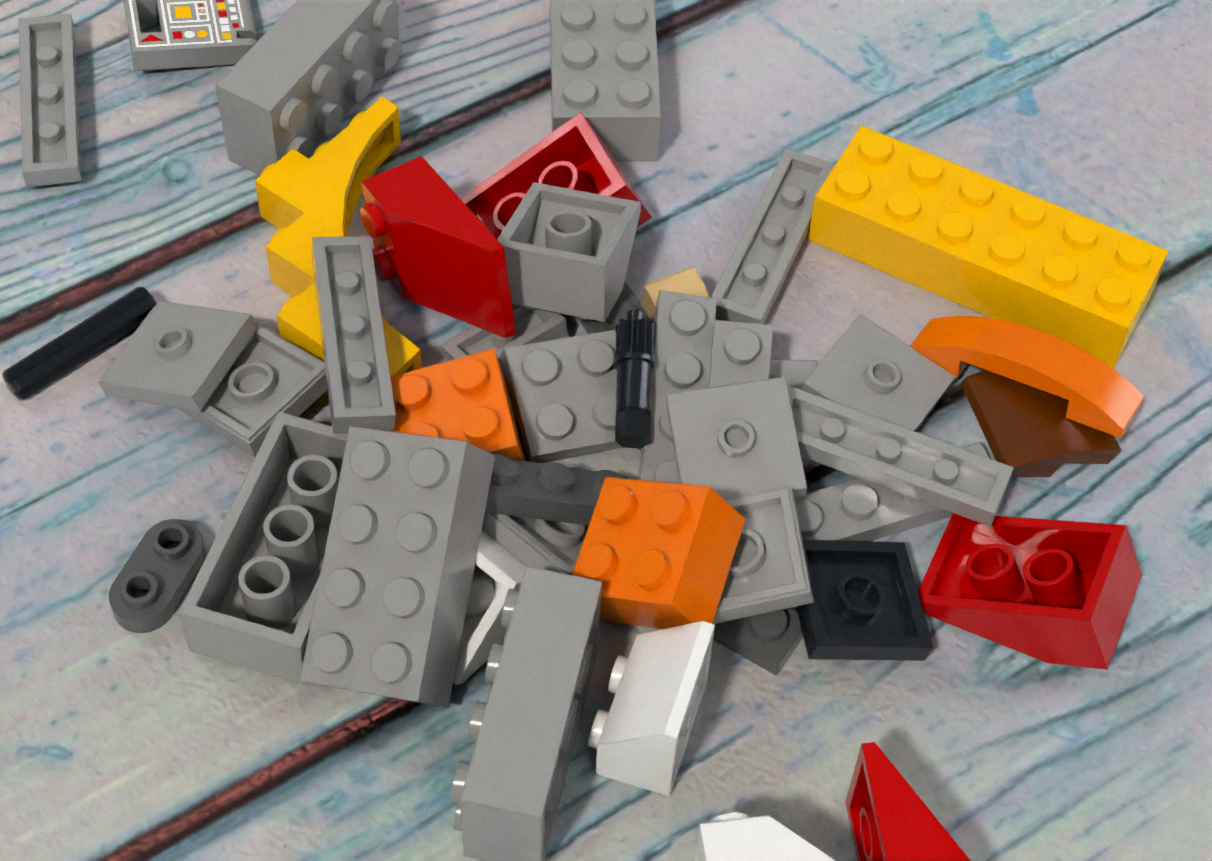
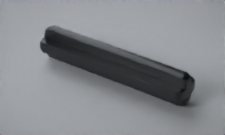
(78, 343)

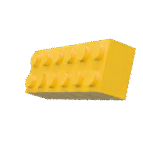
(985, 244)

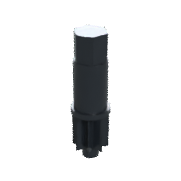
(634, 380)

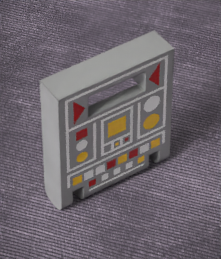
(191, 33)

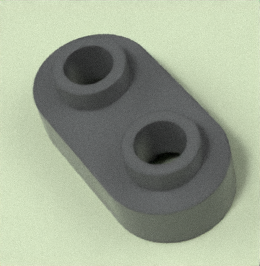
(160, 570)

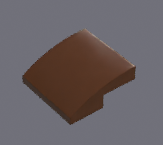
(1030, 427)

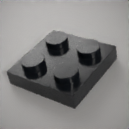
(862, 603)

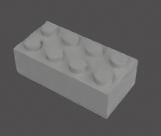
(608, 72)
(305, 77)
(267, 559)
(398, 566)
(530, 718)

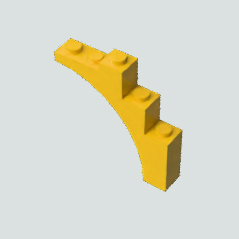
(319, 200)

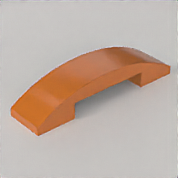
(1038, 359)

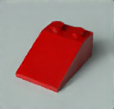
(566, 158)
(436, 247)
(1035, 585)
(889, 816)

